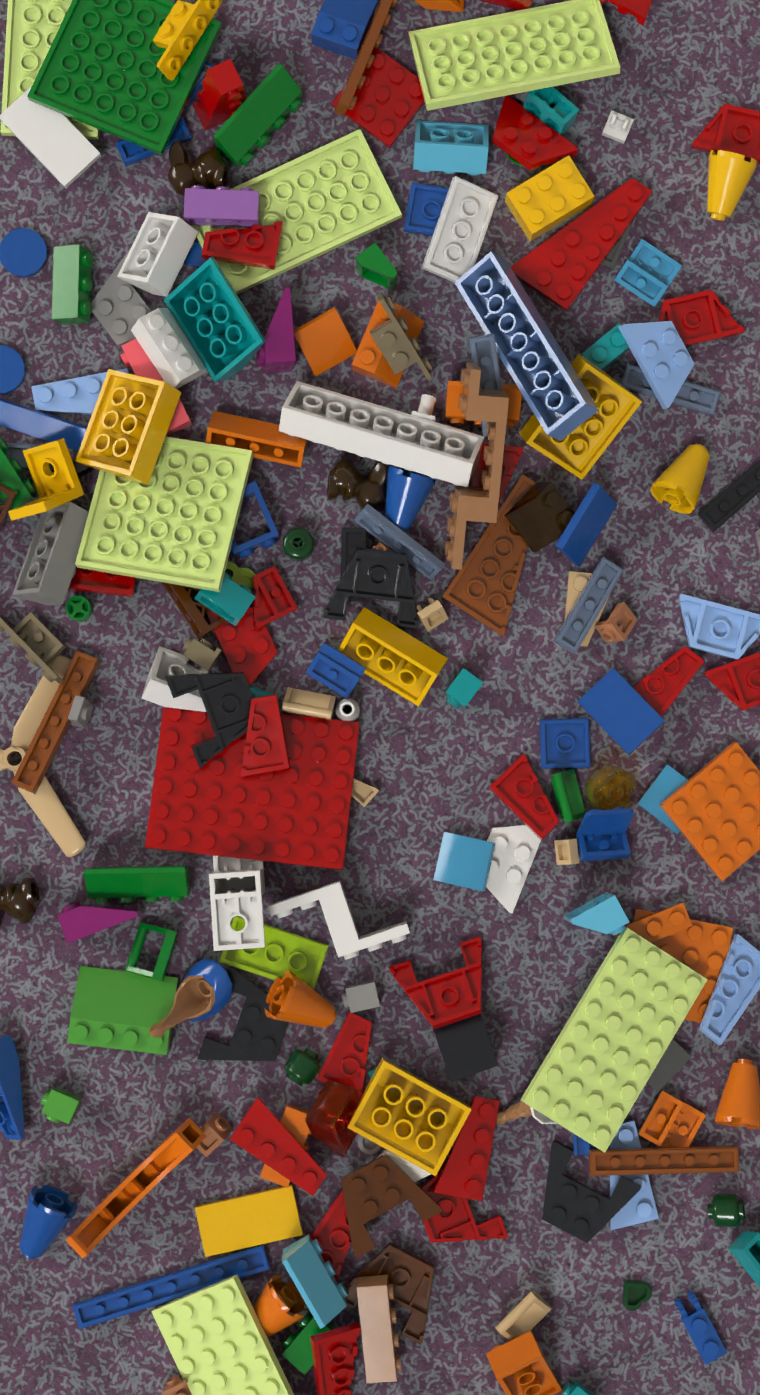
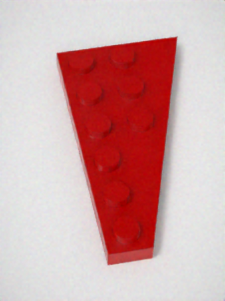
(572, 256)

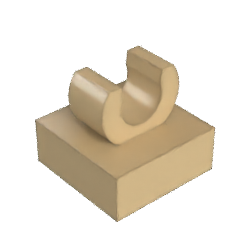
(432, 614)
(566, 852)

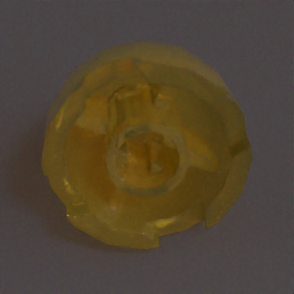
(610, 788)

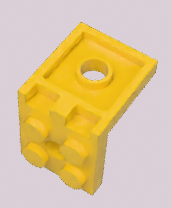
(52, 487)

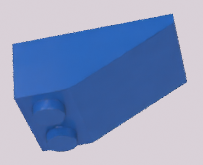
(343, 25)

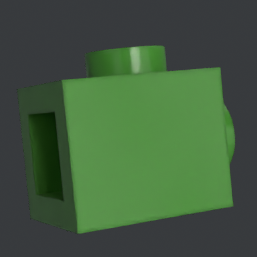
(60, 1105)

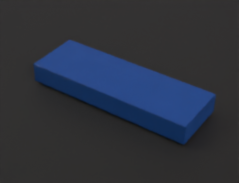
(133, 153)

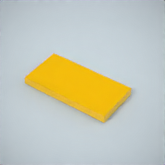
(248, 1220)

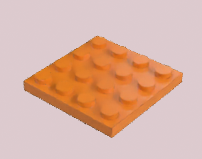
(720, 811)
(701, 949)

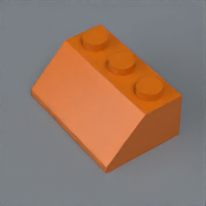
(369, 359)
(453, 414)

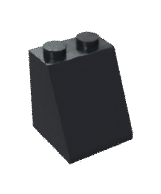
(465, 1047)

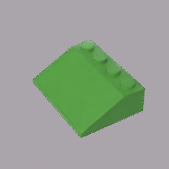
(119, 1009)

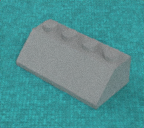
(52, 555)

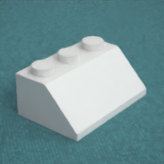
(158, 253)
(168, 347)

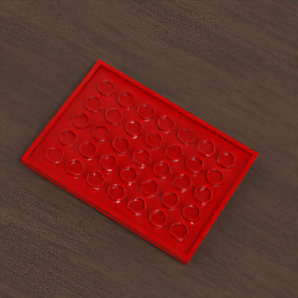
(265, 817)

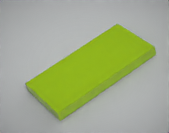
(281, 953)

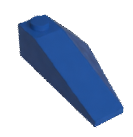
(10, 1091)

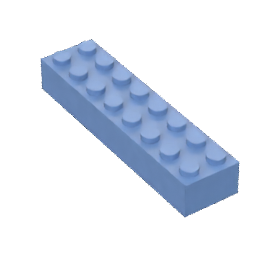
(526, 346)

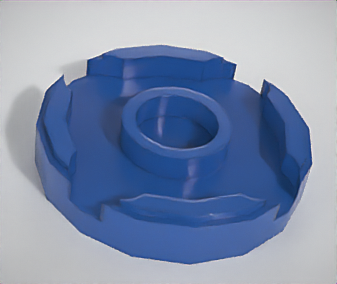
(23, 252)
(11, 370)

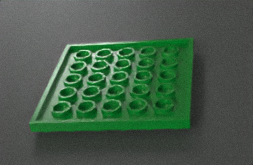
(108, 72)

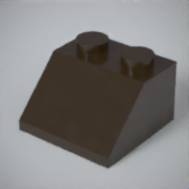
(540, 516)

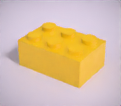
(549, 198)

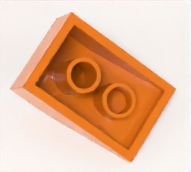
(523, 1367)

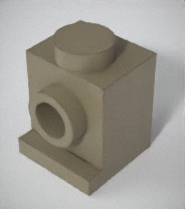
(202, 653)

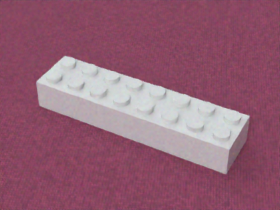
(381, 433)

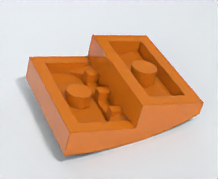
(324, 341)
(671, 1122)

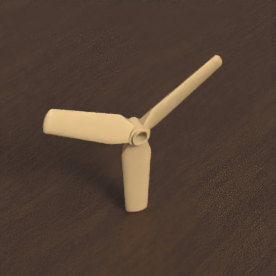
(45, 801)

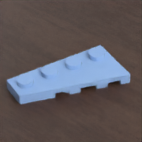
(70, 395)
(733, 990)
(642, 1205)

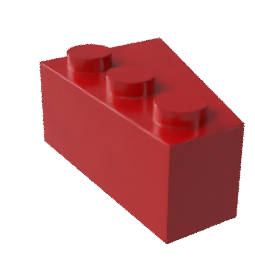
(221, 95)

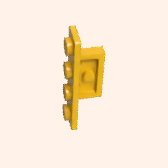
(181, 33)

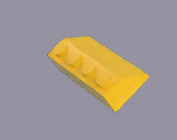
(392, 656)

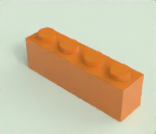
(258, 436)

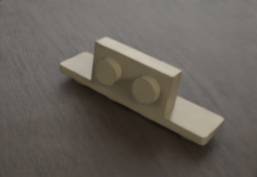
(395, 343)
(38, 641)

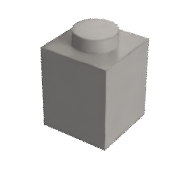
(361, 996)

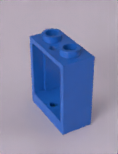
(266, 540)

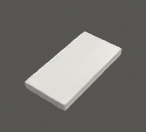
(50, 139)
(459, 230)

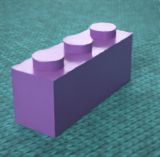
(221, 206)

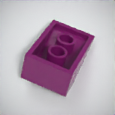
(278, 351)
(88, 919)

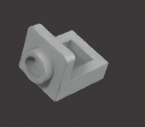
(80, 712)

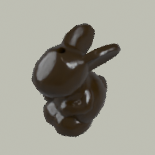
(205, 170)
(349, 483)
(20, 900)

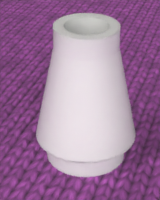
(347, 717)

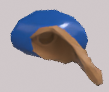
(199, 996)

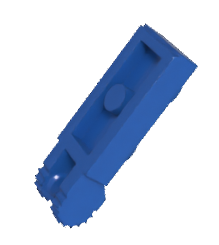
(701, 1330)

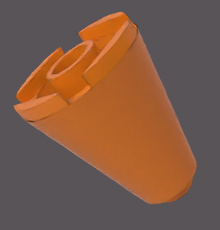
(298, 1003)
(740, 1097)
(279, 1305)

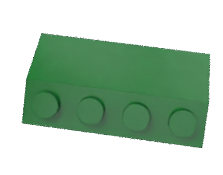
(258, 117)
(133, 882)

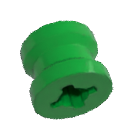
(75, 606)

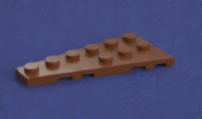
(492, 569)

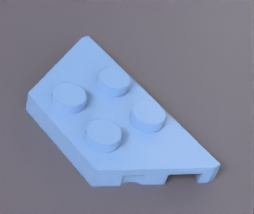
(660, 357)
(718, 627)

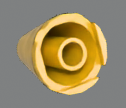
(726, 182)
(683, 480)

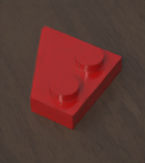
(271, 598)

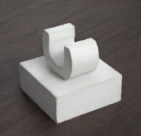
(617, 127)

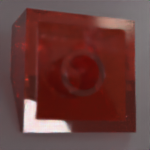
(331, 1116)

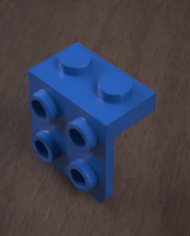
(604, 834)

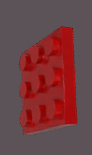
(386, 99)

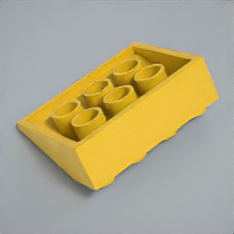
(128, 426)
(589, 440)
(409, 1116)

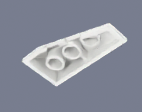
(156, 686)

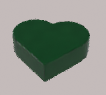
(635, 1293)

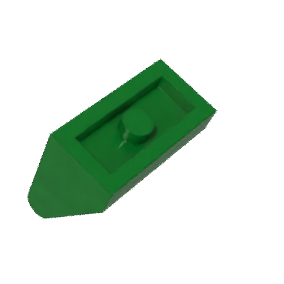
(376, 267)
(568, 795)
(164, 956)

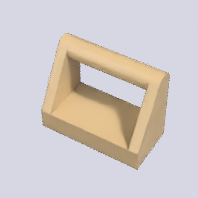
(308, 703)
(524, 1316)

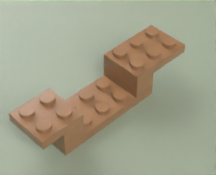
(475, 502)

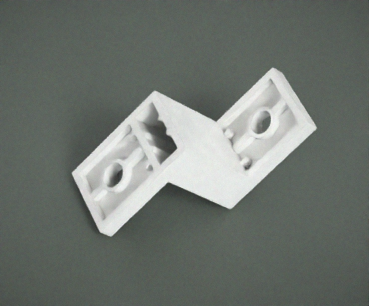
(237, 891)
(340, 920)

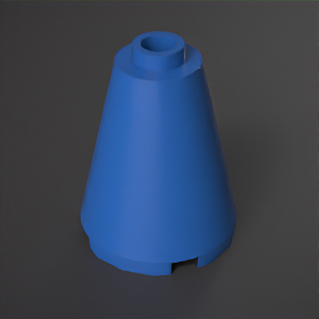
(405, 495)
(44, 1219)

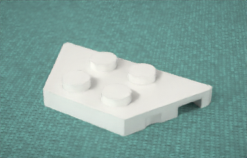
(510, 862)

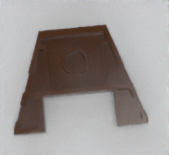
(374, 1191)
(411, 1284)

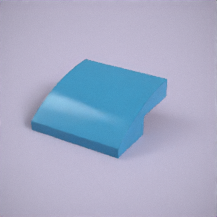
(648, 273)
(664, 785)
(464, 861)

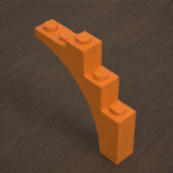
(135, 1187)

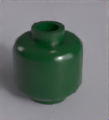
(298, 553)
(302, 1066)
(726, 1210)

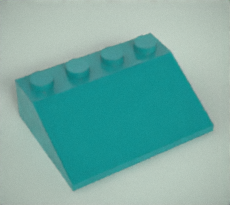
(215, 321)

